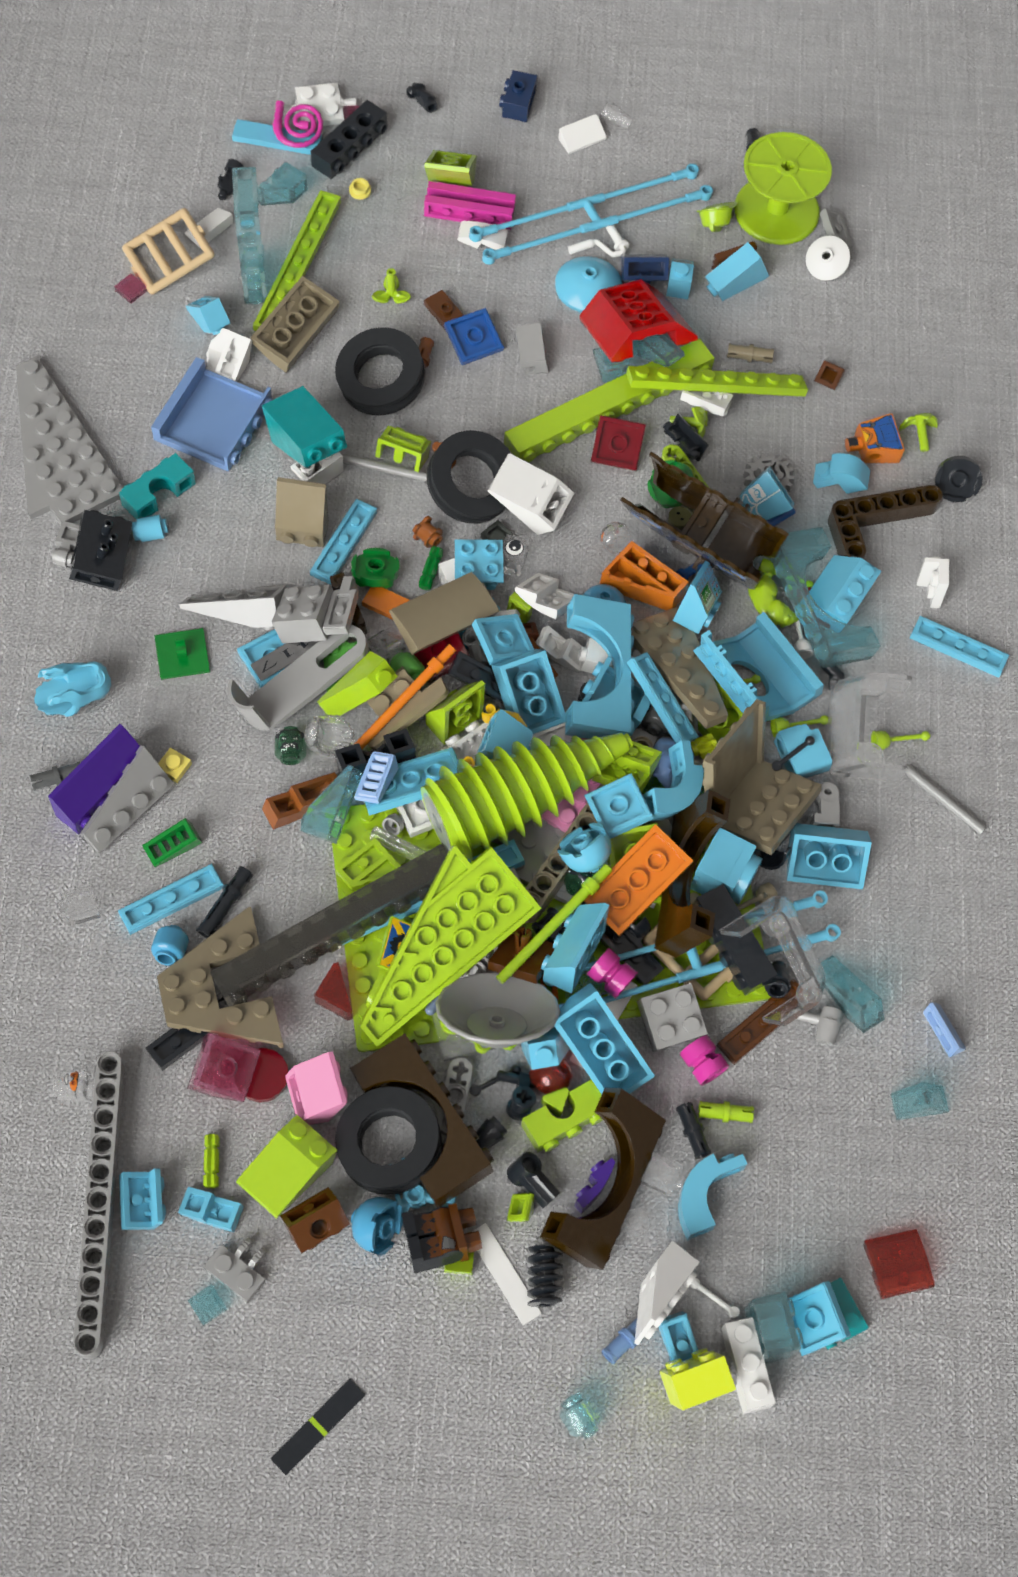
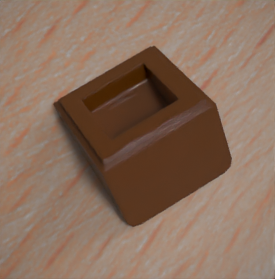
(829, 375)

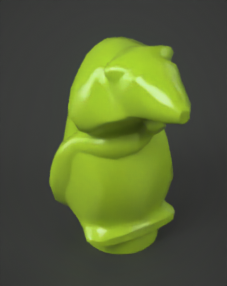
(765, 601)

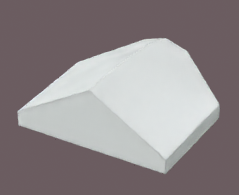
(229, 354)

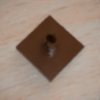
(511, 946)

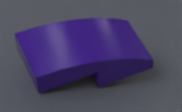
(599, 1178)

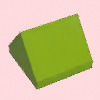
(555, 1101)

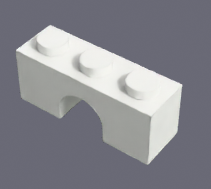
(752, 1376)

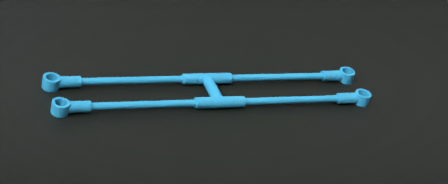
(691, 172)
(702, 970)

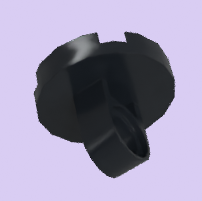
(958, 478)

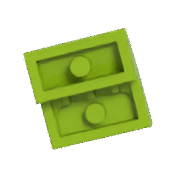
(639, 761)

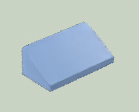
(943, 1029)

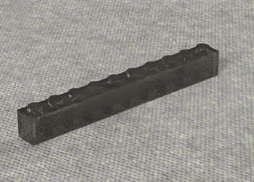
(328, 928)

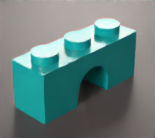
(169, 474)

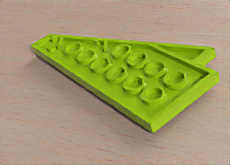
(456, 926)

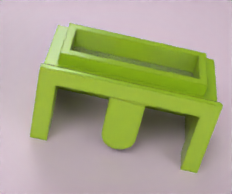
(404, 442)

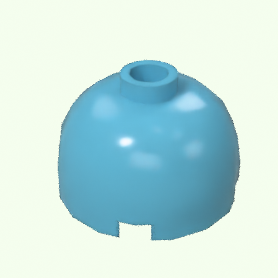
(586, 849)

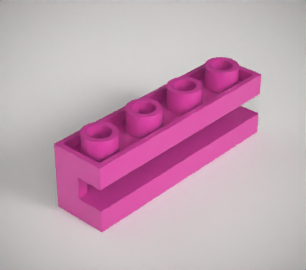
(468, 204)

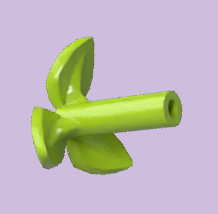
(391, 284)
(699, 420)
(921, 420)

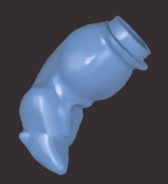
(663, 770)

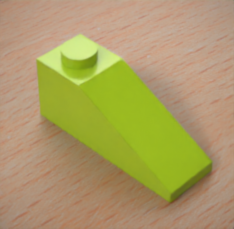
(360, 684)

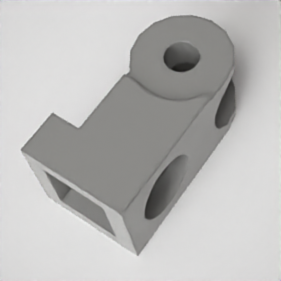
(827, 806)

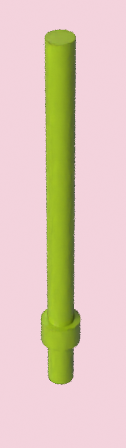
(589, 887)

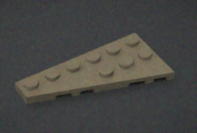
(673, 655)

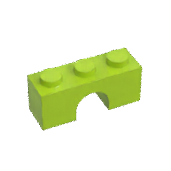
(546, 1130)

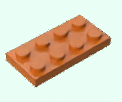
(640, 878)

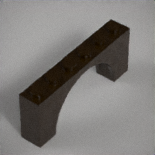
(680, 922)
(635, 1134)
(462, 1159)

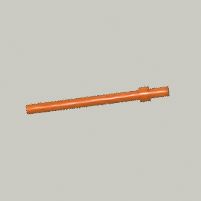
(435, 665)

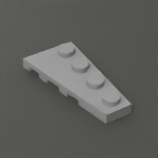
(133, 794)

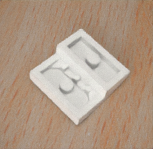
(543, 595)

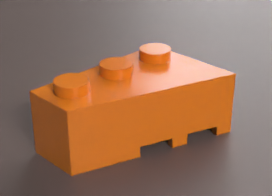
(645, 578)

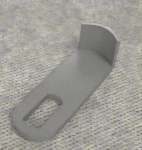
(298, 682)

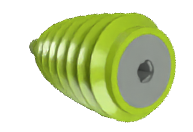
(514, 788)

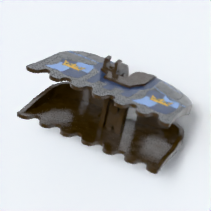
(737, 541)

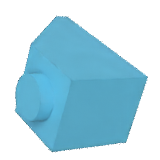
(680, 278)
(209, 314)

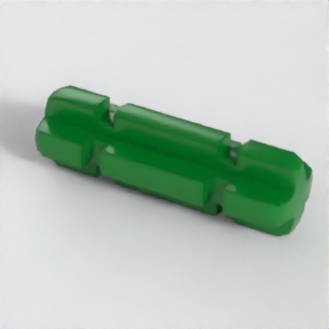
(430, 568)

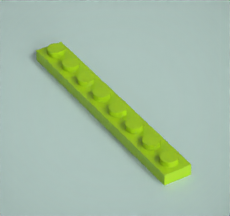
(301, 252)
(716, 381)

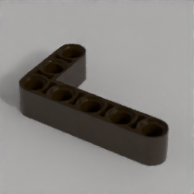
(874, 514)

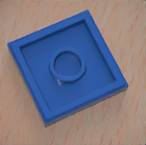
(473, 336)

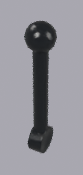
(777, 765)
(475, 1090)

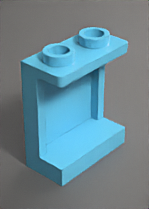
(604, 684)

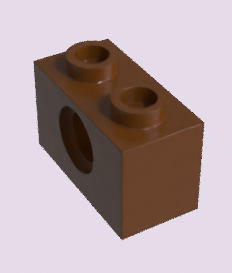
(322, 1207)

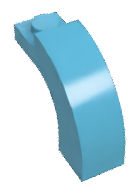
(685, 784)
(692, 1203)

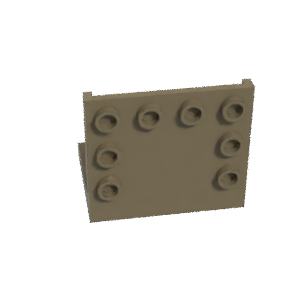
(762, 800)

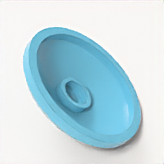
(581, 280)

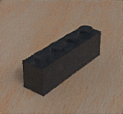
(740, 954)

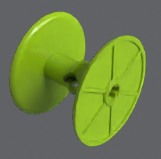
(782, 188)

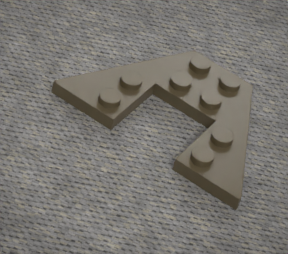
(190, 992)

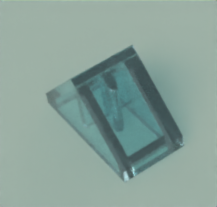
(919, 1101)

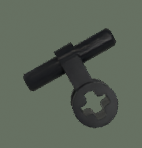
(522, 1097)

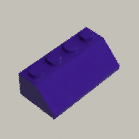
(89, 783)

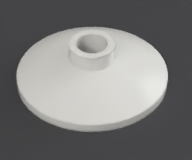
(832, 267)

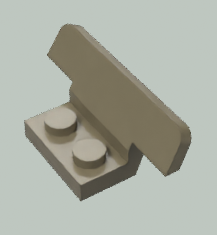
(414, 709)

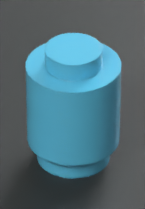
(149, 528)

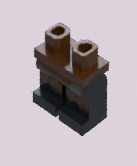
(438, 1236)

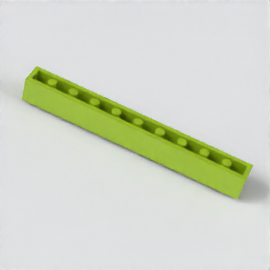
(583, 412)

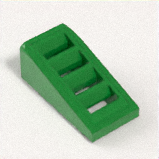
(176, 850)

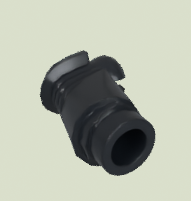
(422, 96)

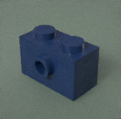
(519, 95)
(644, 267)

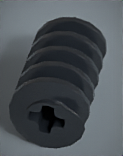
(544, 1276)

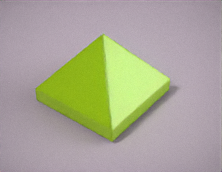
(521, 1207)

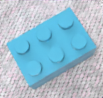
(530, 690)

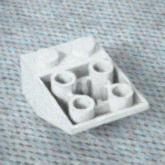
(531, 494)
(663, 1289)

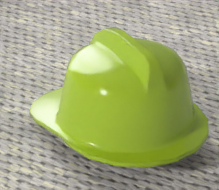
(717, 215)

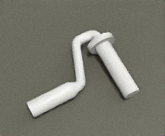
(620, 247)

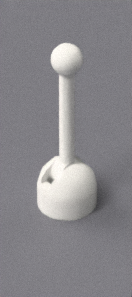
(802, 646)

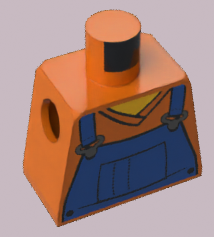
(877, 441)

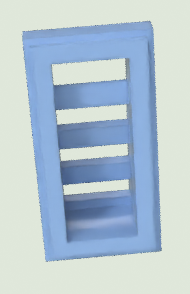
(380, 763)

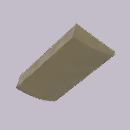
(294, 323)
(443, 612)

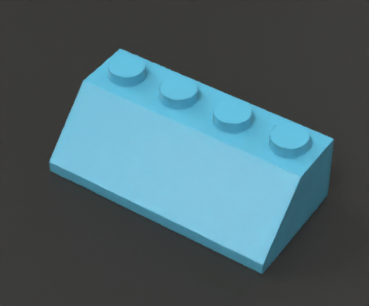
(601, 1042)

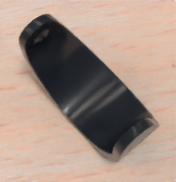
(773, 861)

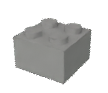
(302, 614)
(672, 1017)

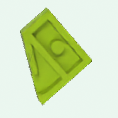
(366, 865)

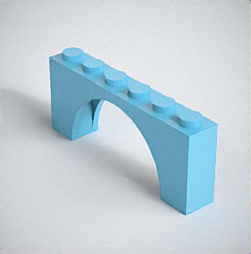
(609, 626)

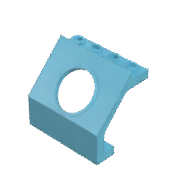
(769, 654)

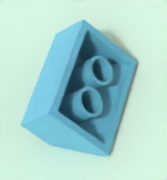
(843, 586)
(828, 856)
(575, 946)

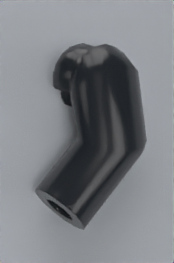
(834, 675)

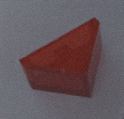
(333, 993)

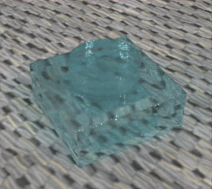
(207, 1305)

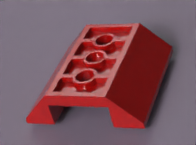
(630, 314)

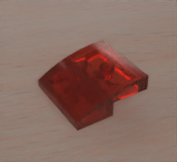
(899, 1263)

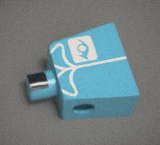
(766, 496)

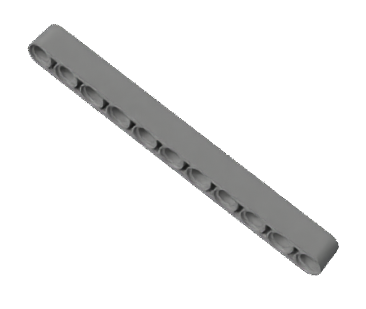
(100, 1215)

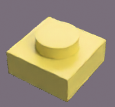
(174, 764)

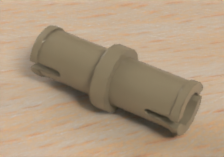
(750, 353)

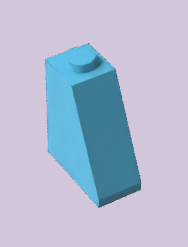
(737, 273)
(545, 1050)

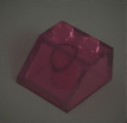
(223, 1068)

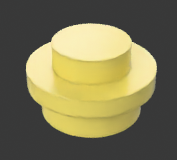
(360, 189)

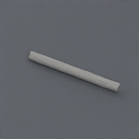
(384, 467)
(945, 800)

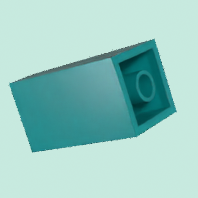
(303, 427)

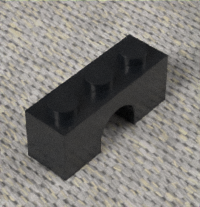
(395, 743)

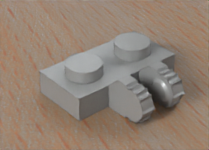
(234, 1272)

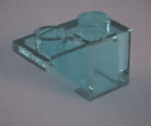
(282, 186)

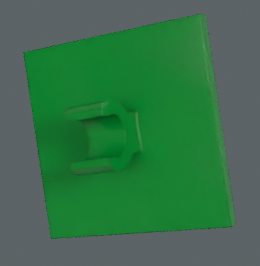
(182, 653)

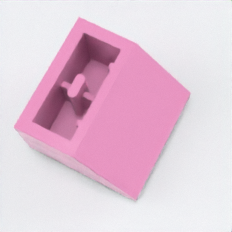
(317, 1089)

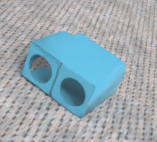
(810, 760)

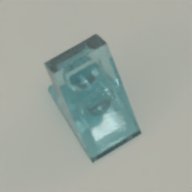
(607, 369)

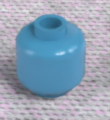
(169, 944)

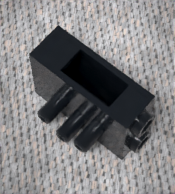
(100, 550)

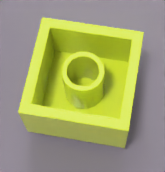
(696, 1379)

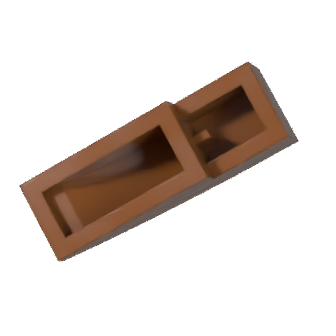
(292, 805)

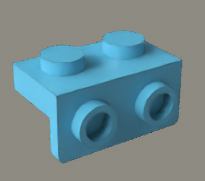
(141, 1200)

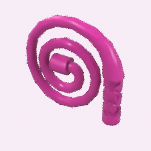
(303, 125)

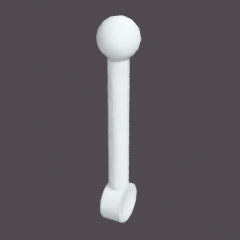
(733, 1311)

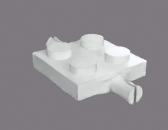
(325, 99)

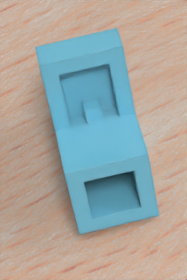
(844, 470)

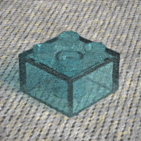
(775, 1326)

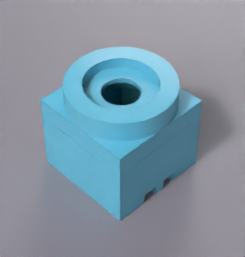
(727, 862)

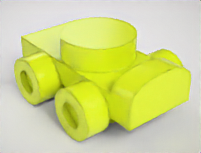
(703, 745)

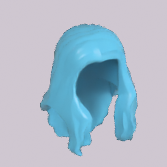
(71, 687)

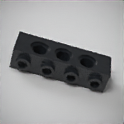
(349, 139)

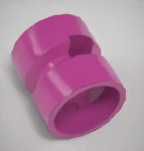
(612, 973)
(704, 1060)

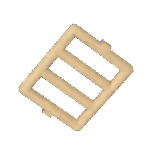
(189, 263)
(705, 957)

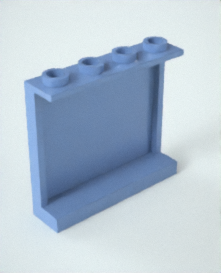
(210, 416)

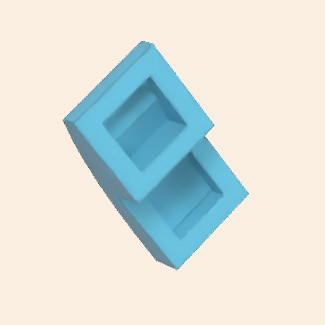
(211, 1209)

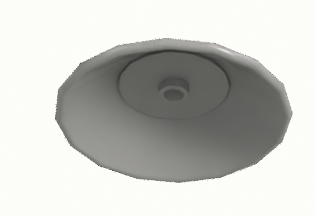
(497, 1012)

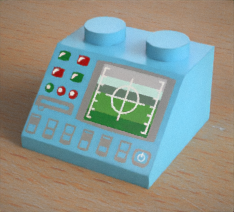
(700, 600)

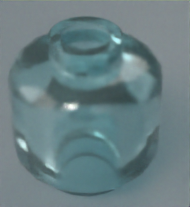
(580, 1415)

